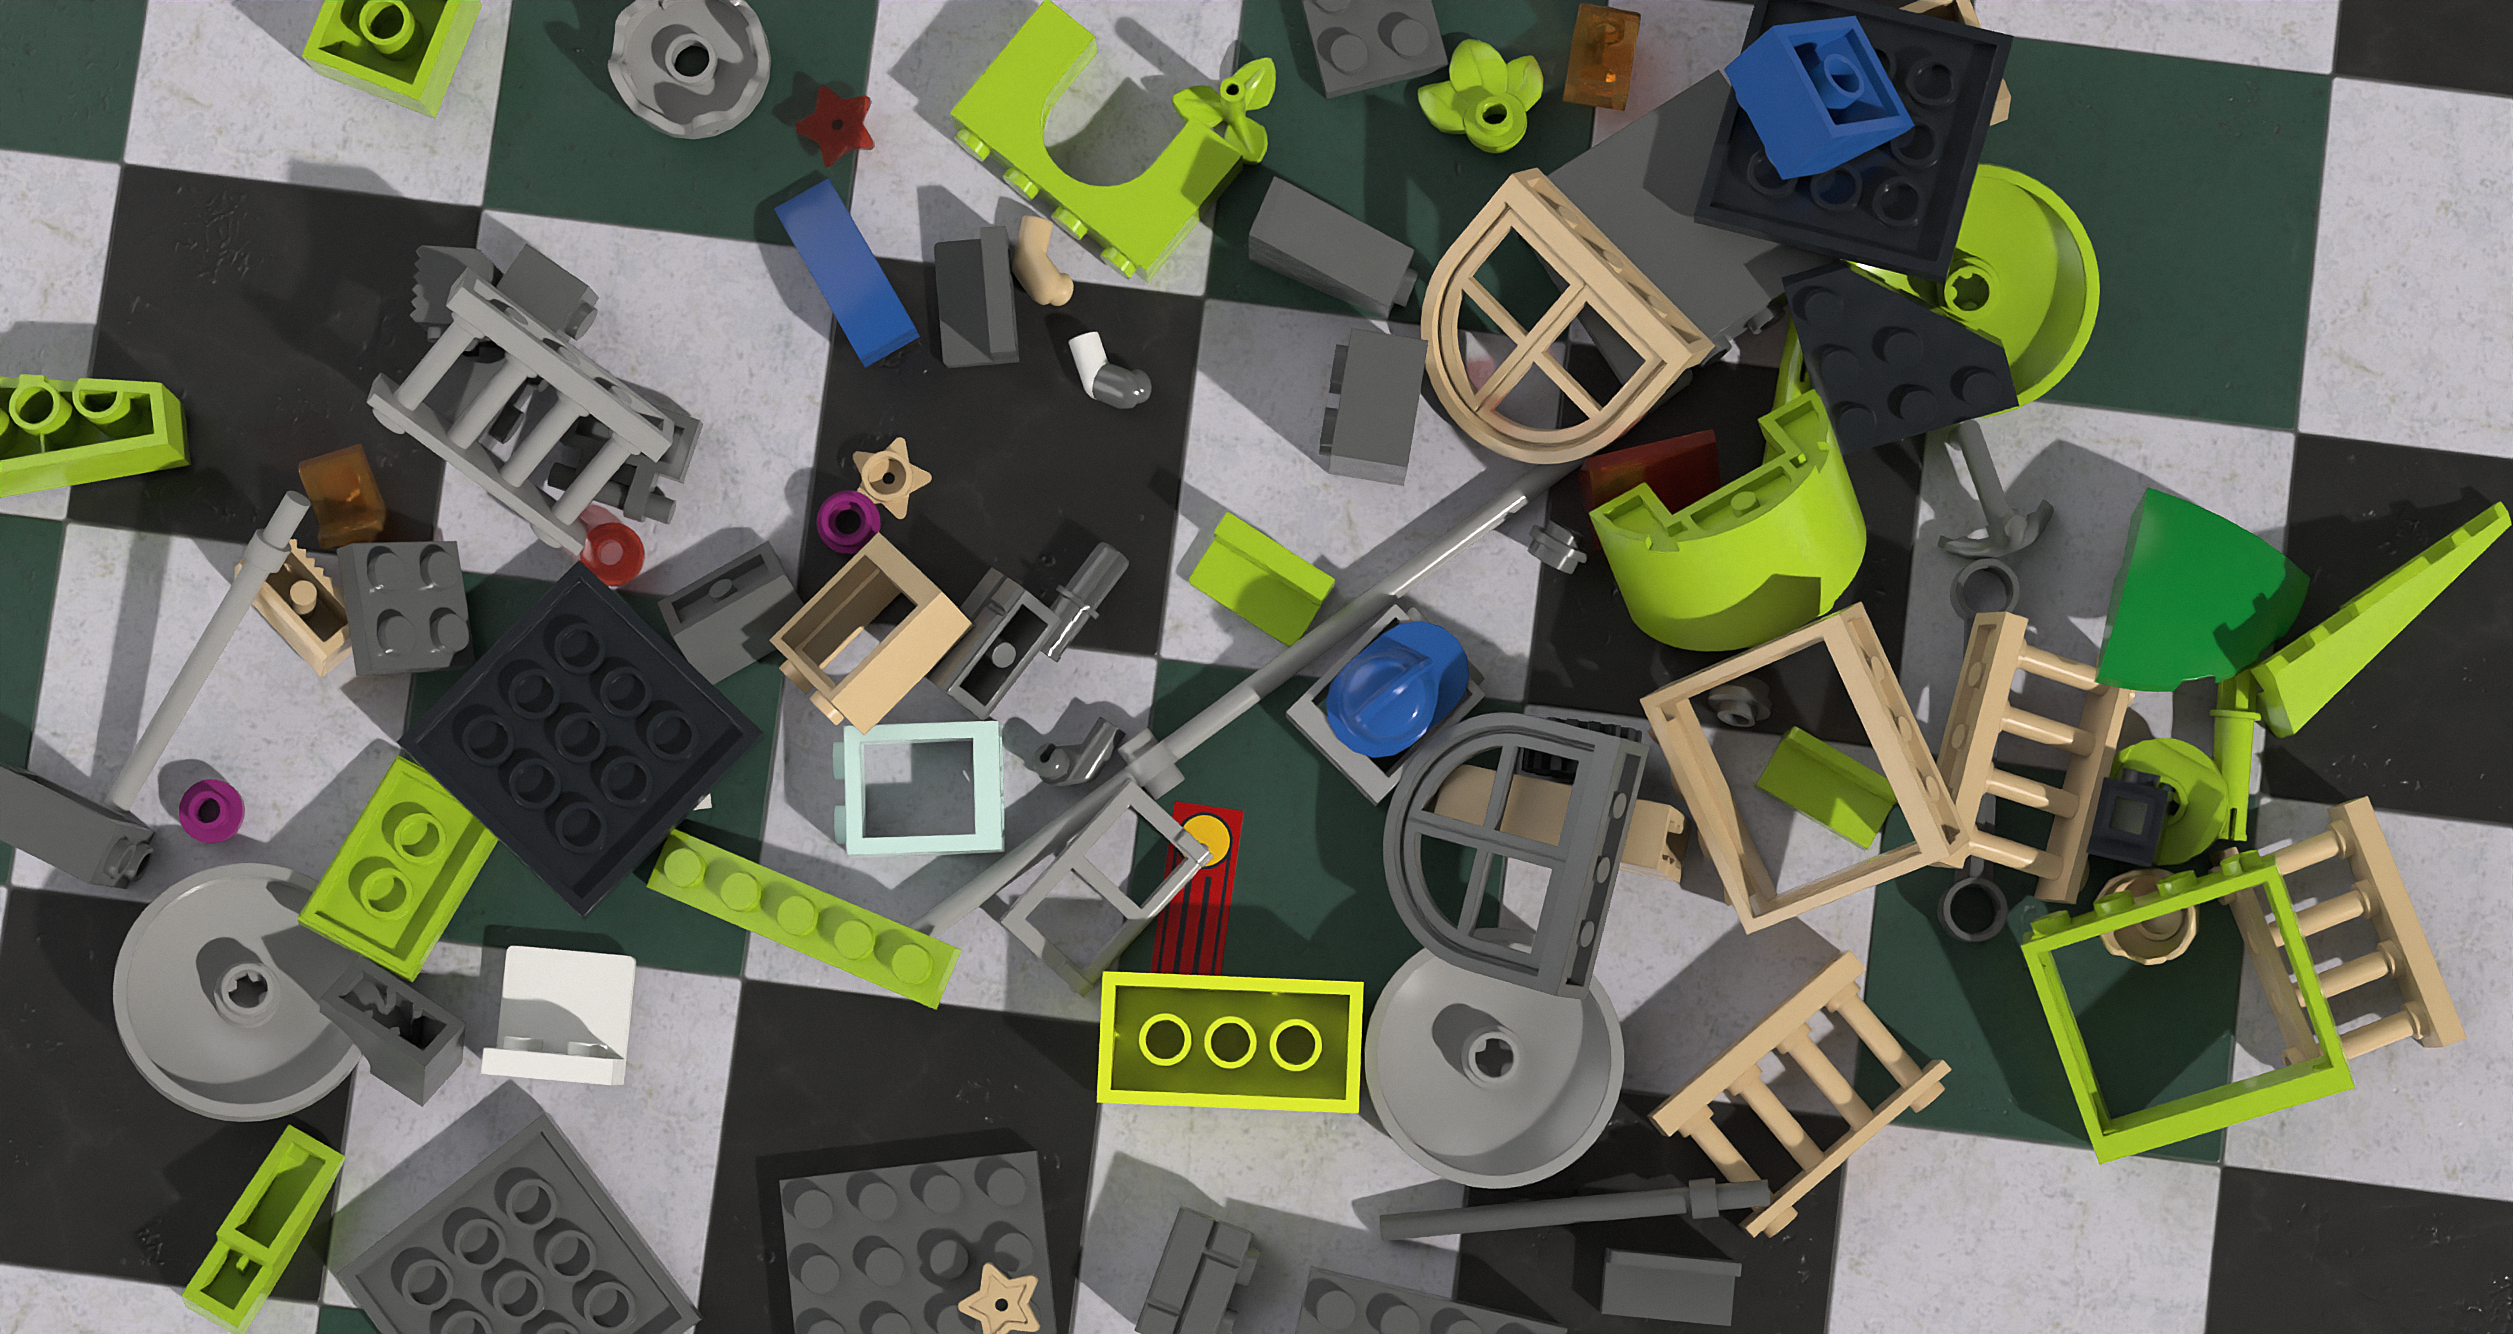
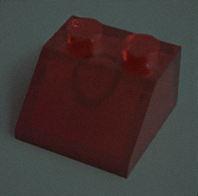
(1674, 469)

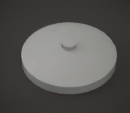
(227, 993)
(1489, 1073)

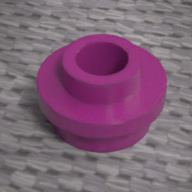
(843, 503)
(230, 817)

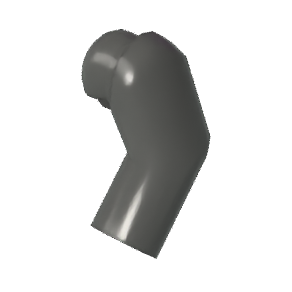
(1078, 762)

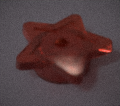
(837, 142)

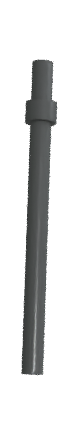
(1701, 1198)

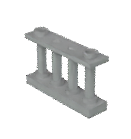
(529, 352)

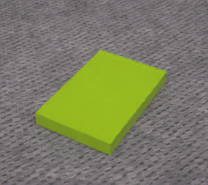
(399, 872)

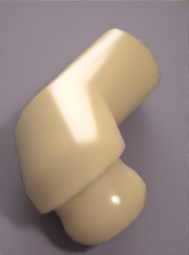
(1035, 269)

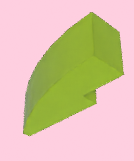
(263, 1231)

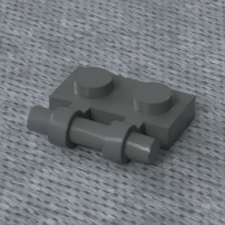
(637, 500)

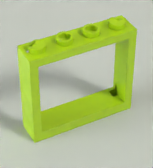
(2215, 1107)

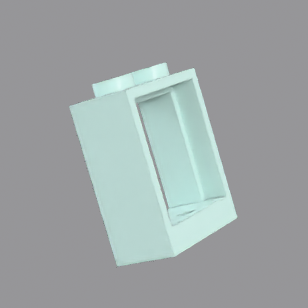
(988, 790)

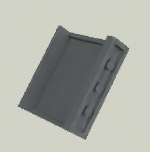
(1644, 197)

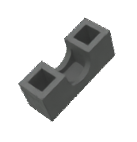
(552, 298)

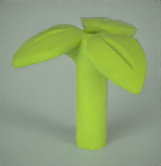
(1244, 91)

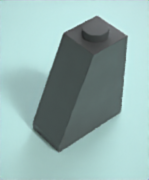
(1330, 250)

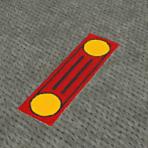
(1195, 921)

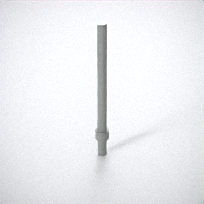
(264, 556)

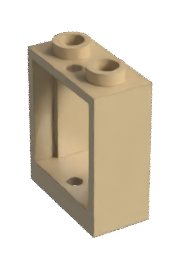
(844, 610)

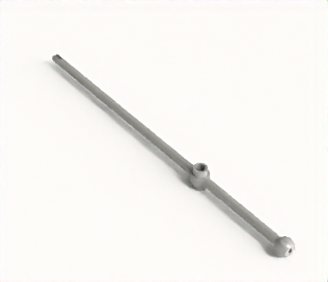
(1153, 761)

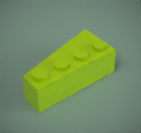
(85, 431)

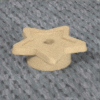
(895, 461)
(1014, 1290)

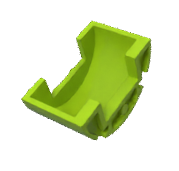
(1748, 555)

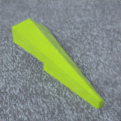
(2323, 660)

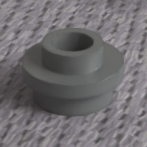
(1558, 546)
(1741, 701)

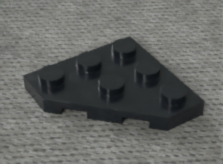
(1890, 358)

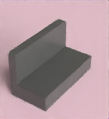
(976, 300)
(732, 613)
(1668, 1286)

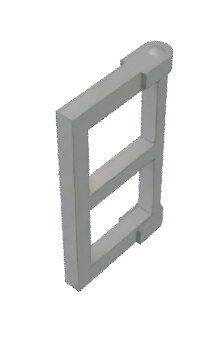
(1073, 857)

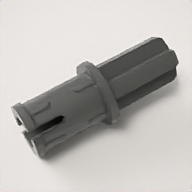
(1083, 596)

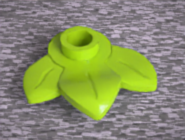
(1484, 87)

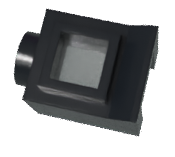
(2131, 819)

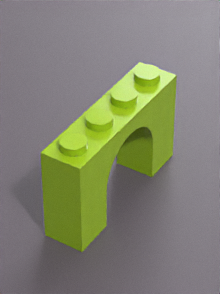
(1133, 221)

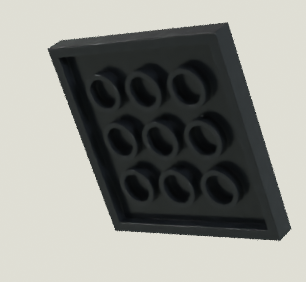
(1898, 201)
(581, 739)

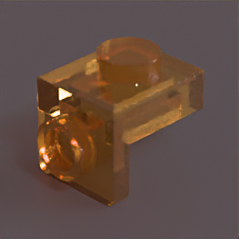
(1601, 56)
(343, 497)

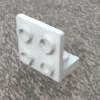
(563, 1016)

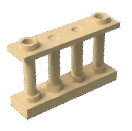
(1966, 752)
(2399, 955)
(1788, 1032)

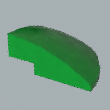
(2193, 598)

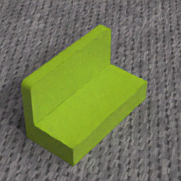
(1261, 581)
(1827, 787)

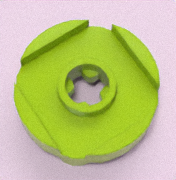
(2198, 791)

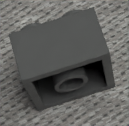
(1377, 406)

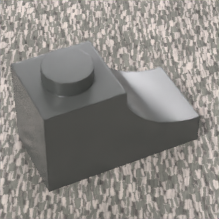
(397, 1029)

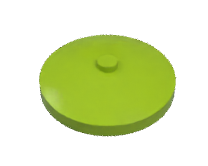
(2018, 275)

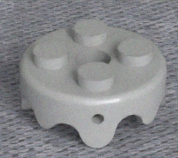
(700, 106)

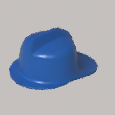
(1397, 689)

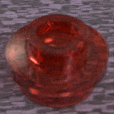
(632, 557)

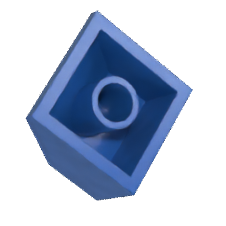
(1817, 95)

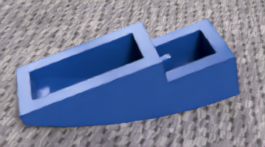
(847, 272)

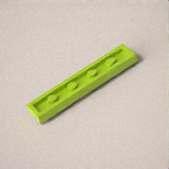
(804, 918)

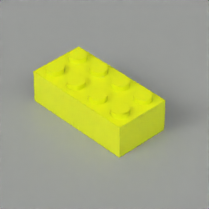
(1230, 1042)

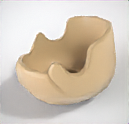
(2155, 938)

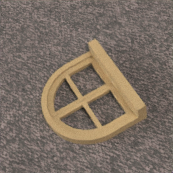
(1596, 276)

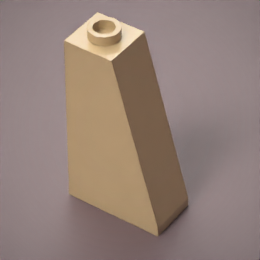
(1538, 808)

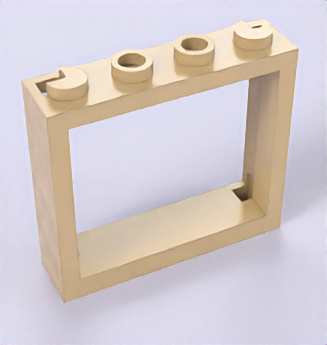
(1891, 732)

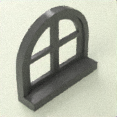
(1581, 864)

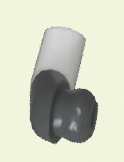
(1105, 380)

